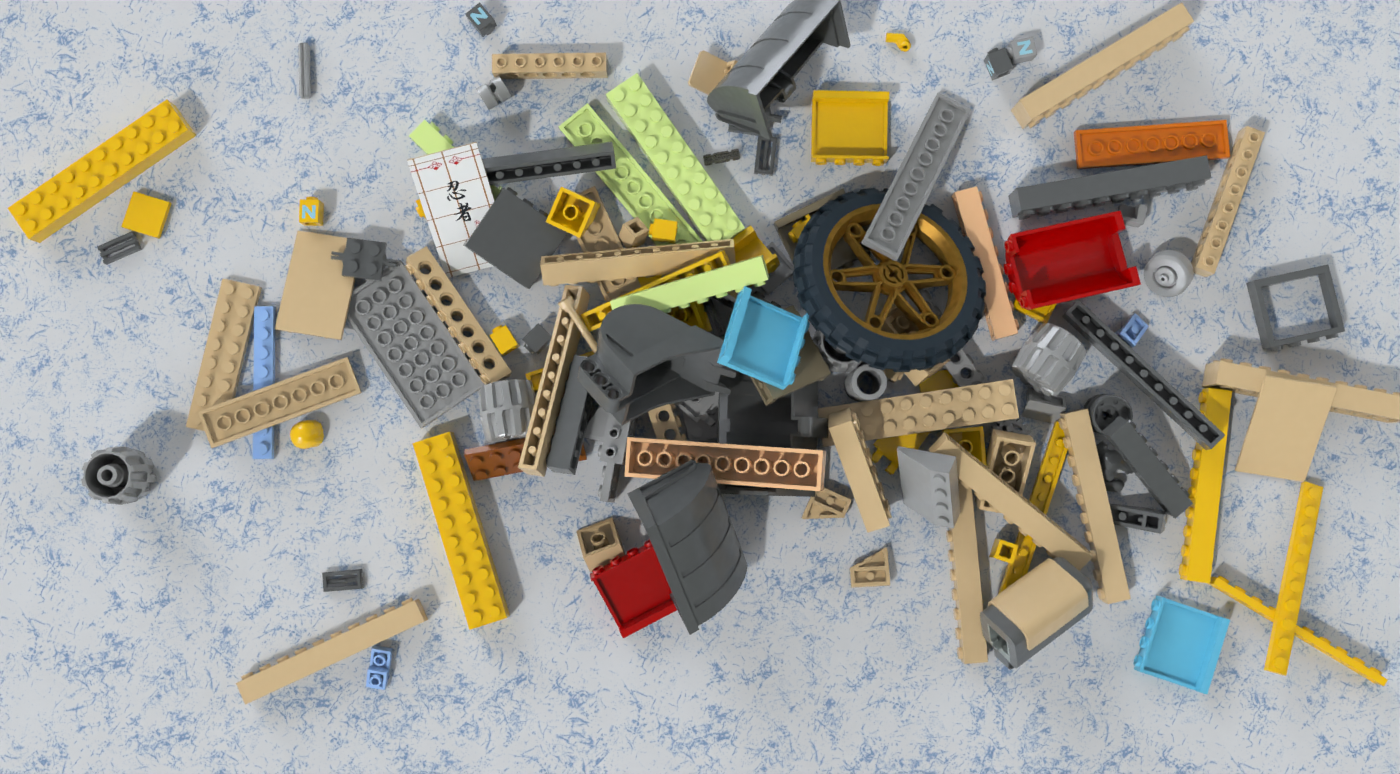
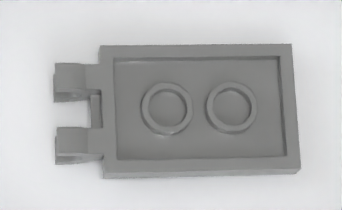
(700, 408)

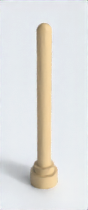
(567, 305)

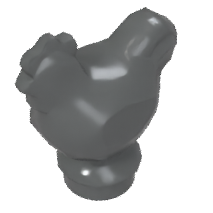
(1111, 462)

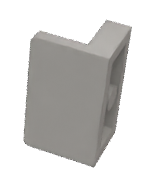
(1044, 407)

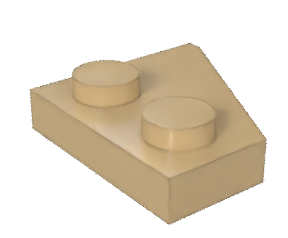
(826, 505)
(871, 571)

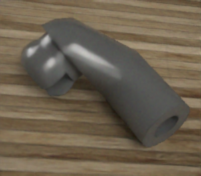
(1114, 485)

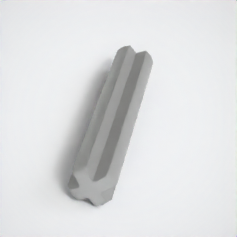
(304, 71)

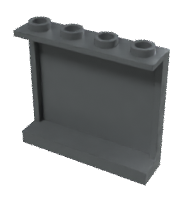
(515, 237)

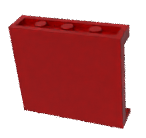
(634, 589)

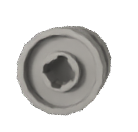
(493, 92)

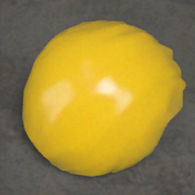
(307, 434)

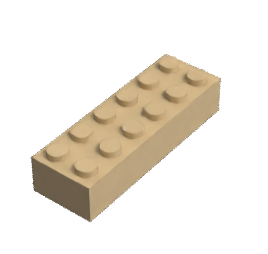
(859, 469)

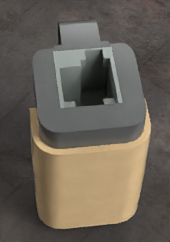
(1036, 610)

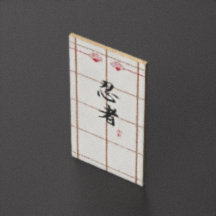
(454, 200)

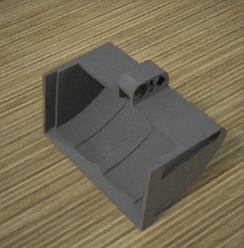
(773, 62)
(783, 424)
(692, 540)

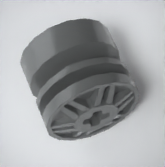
(1113, 408)

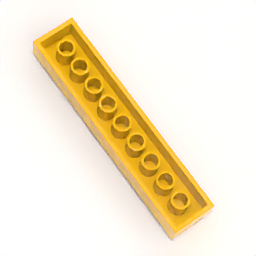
(101, 171)
(461, 530)

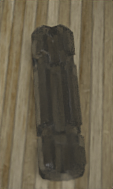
(721, 157)

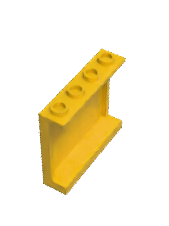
(849, 127)

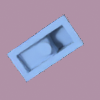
(1132, 330)

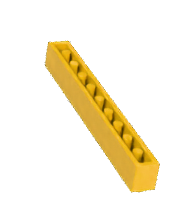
(1205, 491)

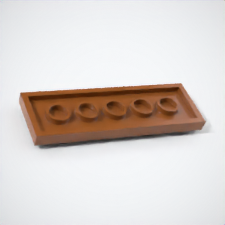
(498, 459)

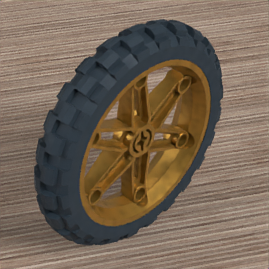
(860, 340)

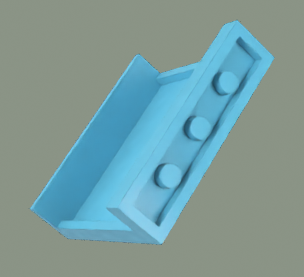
(763, 340)
(1181, 644)

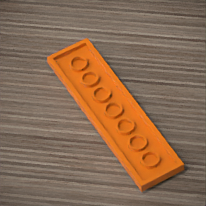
(1151, 144)

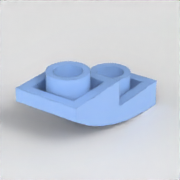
(379, 667)

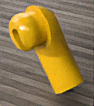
(900, 40)

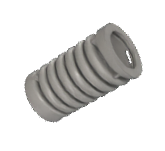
(879, 383)

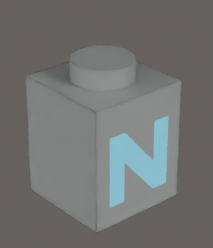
(1021, 50)

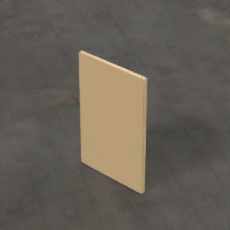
(315, 291)
(1285, 428)

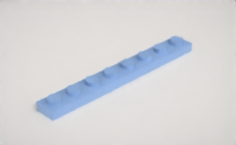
(264, 372)

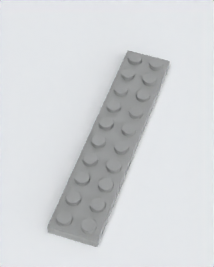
(916, 177)

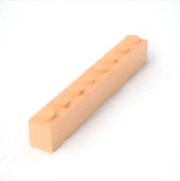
(974, 225)

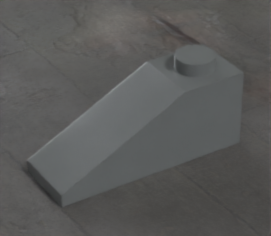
(1139, 517)

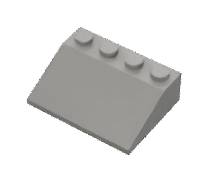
(930, 485)

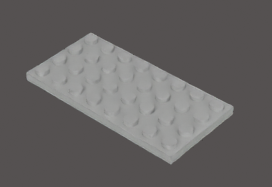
(412, 345)

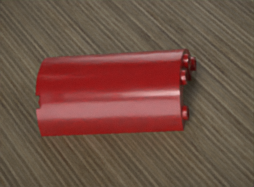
(1068, 261)

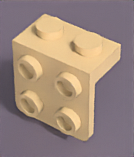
(708, 72)

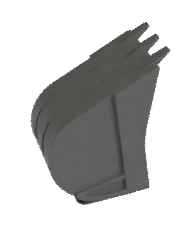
(651, 362)

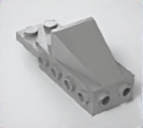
(614, 436)

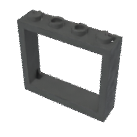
(1261, 314)

